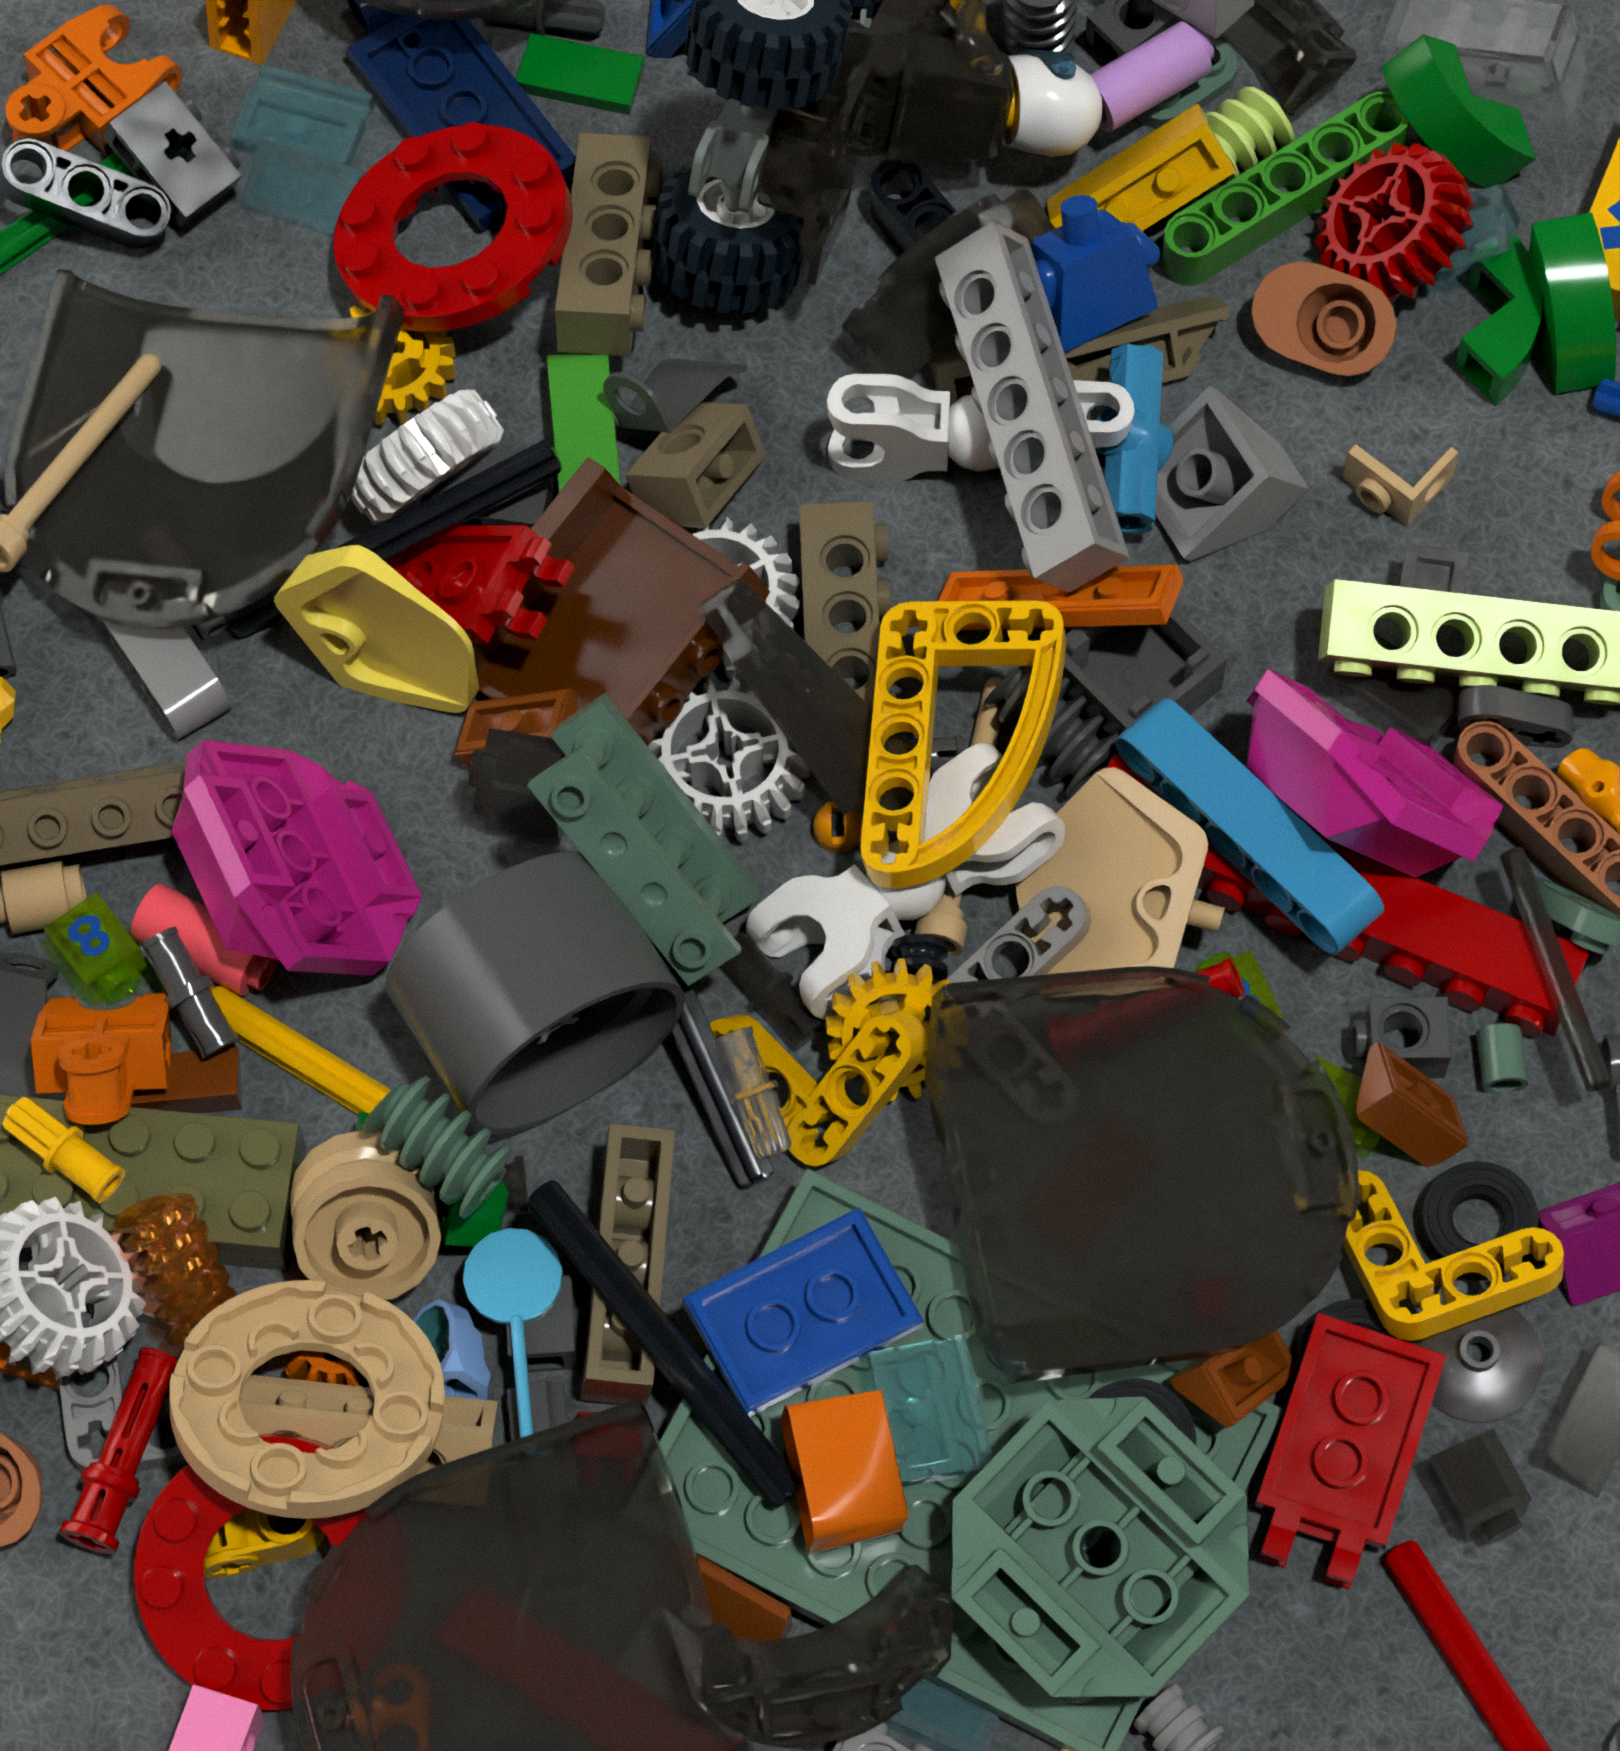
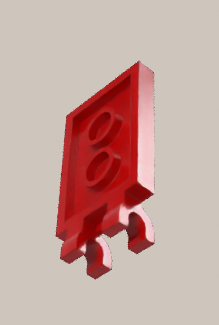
(480, 577)
(1347, 1443)

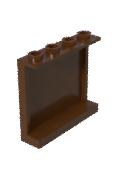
(626, 612)

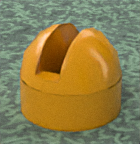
(823, 829)

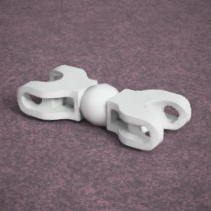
(919, 429)
(861, 918)

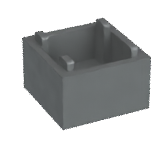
(1136, 666)

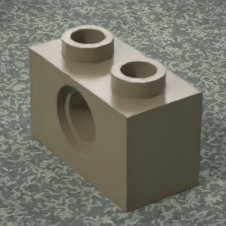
(698, 463)

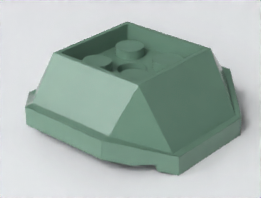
(1025, 1531)

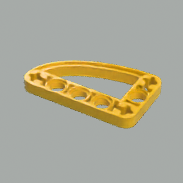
(935, 647)

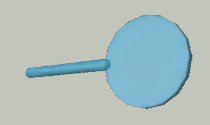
(512, 1281)

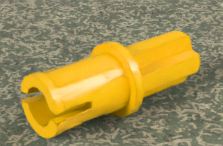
(63, 1149)

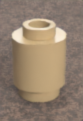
(39, 894)

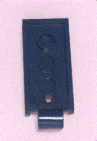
(444, 85)

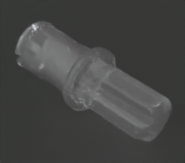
(753, 1092)

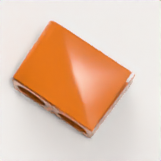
(845, 1468)

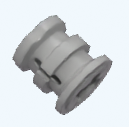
(1176, 1724)

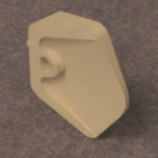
(1133, 868)

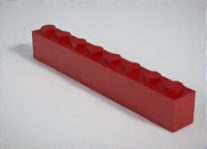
(1422, 937)

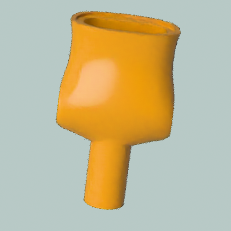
(1594, 782)

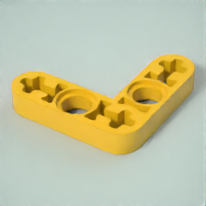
(816, 1103)
(1416, 1280)

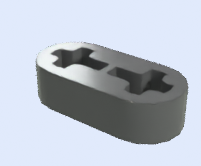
(1527, 716)

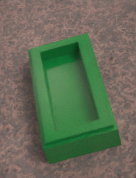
(580, 74)

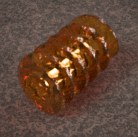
(180, 1258)

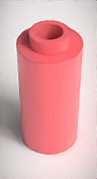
(168, 908)

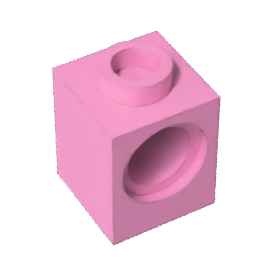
(217, 1723)

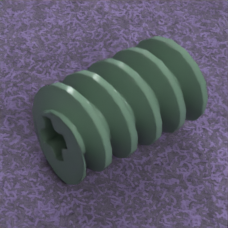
(438, 1145)

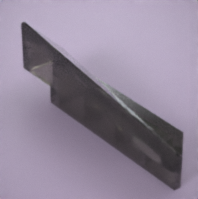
(803, 696)

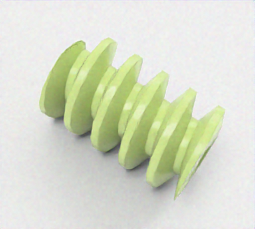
(1247, 127)

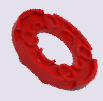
(478, 288)
(179, 1606)

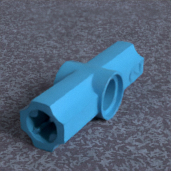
(1134, 463)

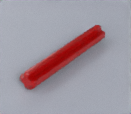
(1463, 1649)

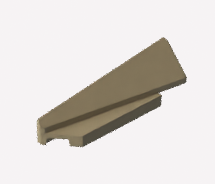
(1172, 328)

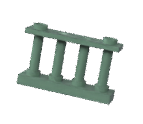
(645, 838)

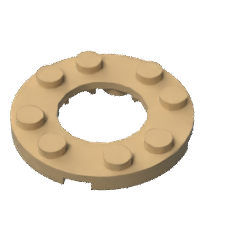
(306, 1317)

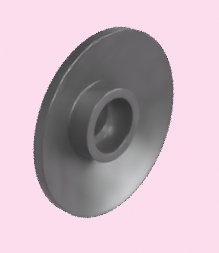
(1493, 1387)

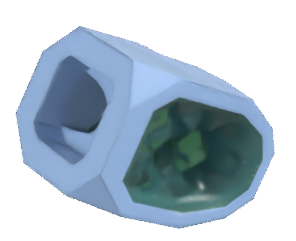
(457, 1348)

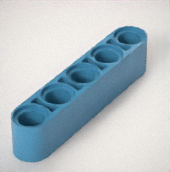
(1250, 826)

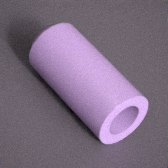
(1152, 73)

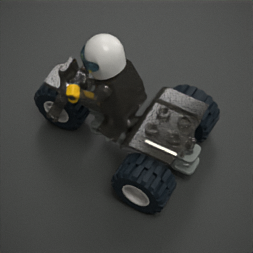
(812, 93)

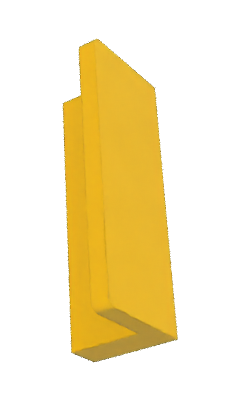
(1154, 173)

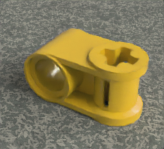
(255, 1543)

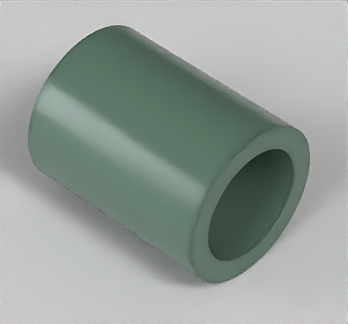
(1501, 1057)

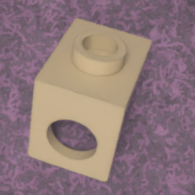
(1385, 491)

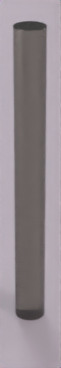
(1555, 969)

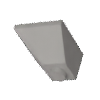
(1222, 478)

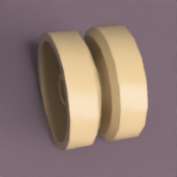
(363, 1218)

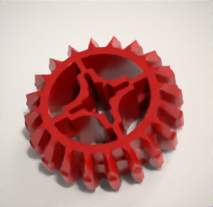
(1396, 219)

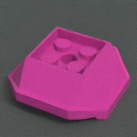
(1365, 787)
(293, 860)

